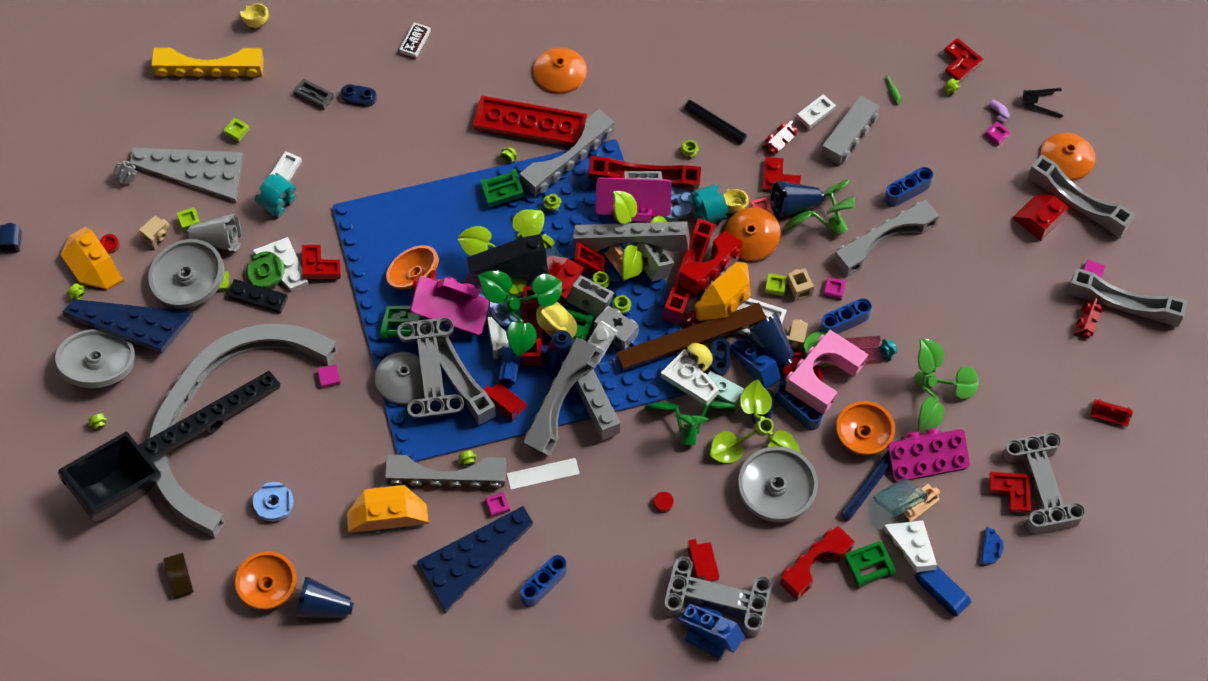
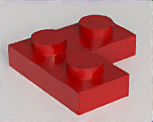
(965, 60)
(774, 172)
(316, 268)
(1016, 486)

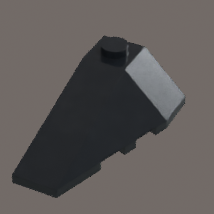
(518, 259)

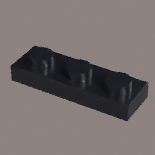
(257, 296)

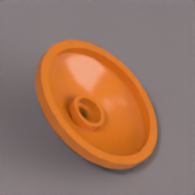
(559, 77)
(1074, 163)
(760, 242)
(411, 265)
(867, 418)
(264, 569)

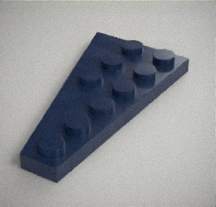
(137, 324)
(466, 560)

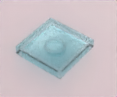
(900, 497)

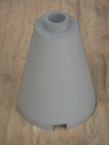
(219, 232)

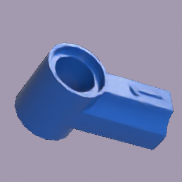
(509, 367)

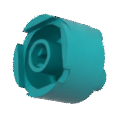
(275, 194)
(708, 204)

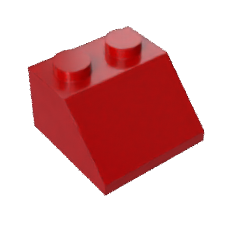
(1041, 215)
(566, 271)

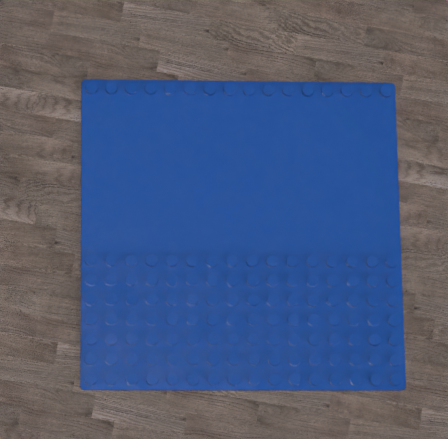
(434, 215)

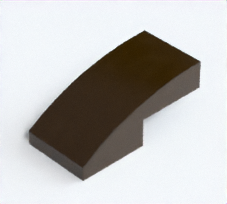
(178, 574)

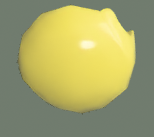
(255, 15)
(736, 200)
(701, 355)

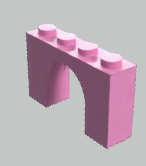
(832, 350)

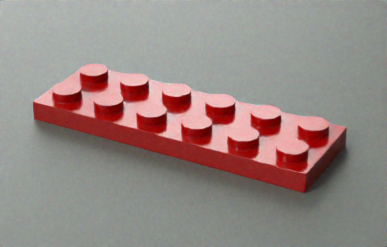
(529, 121)

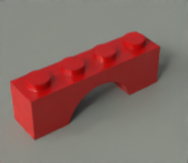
(698, 275)
(534, 355)
(832, 546)

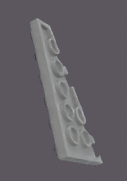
(198, 169)

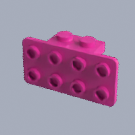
(651, 196)
(452, 301)
(928, 453)

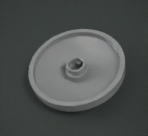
(186, 273)
(94, 359)
(777, 484)

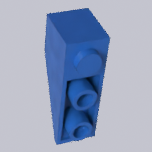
(756, 362)
(713, 627)

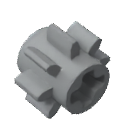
(125, 172)

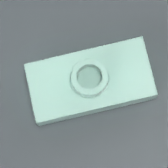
(728, 390)

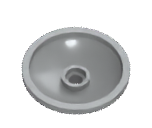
(398, 386)

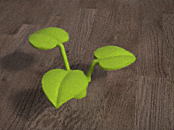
(624, 209)
(477, 239)
(755, 400)

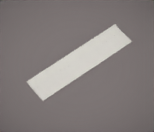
(543, 473)

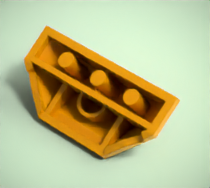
(90, 260)
(725, 293)
(386, 509)

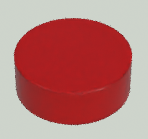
(110, 243)
(663, 502)

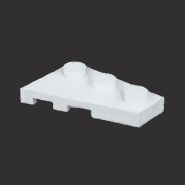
(293, 271)
(688, 377)
(914, 543)

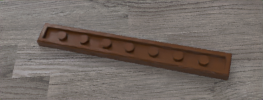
(698, 333)

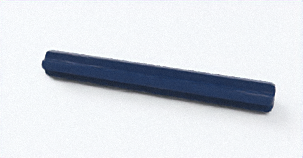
(867, 487)

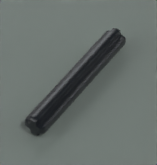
(715, 121)

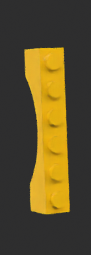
(243, 63)

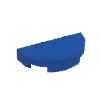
(992, 547)

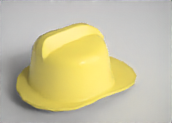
(555, 319)

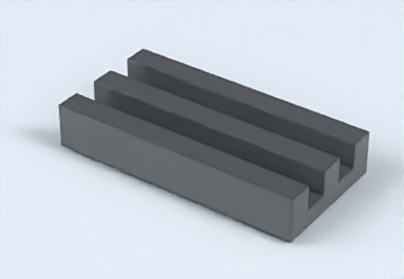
(311, 96)

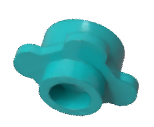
(888, 349)

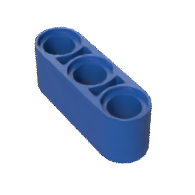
(912, 180)
(851, 311)
(800, 413)
(547, 572)
(944, 590)

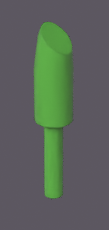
(894, 91)

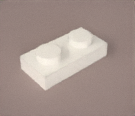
(816, 111)
(602, 337)

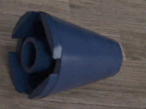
(794, 198)
(772, 340)
(557, 351)
(322, 601)

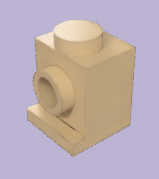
(154, 231)
(800, 284)
(797, 334)

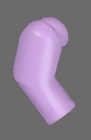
(1000, 108)

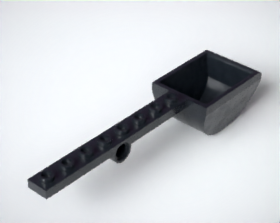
(124, 471)

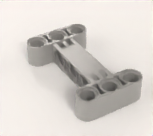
(430, 367)
(1043, 483)
(717, 596)

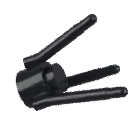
(1031, 97)

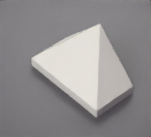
(497, 337)

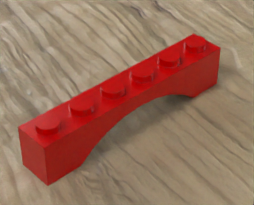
(679, 175)
(697, 248)

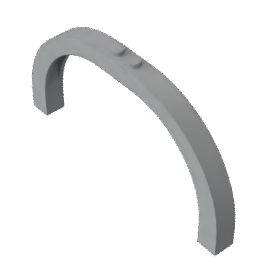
(176, 400)

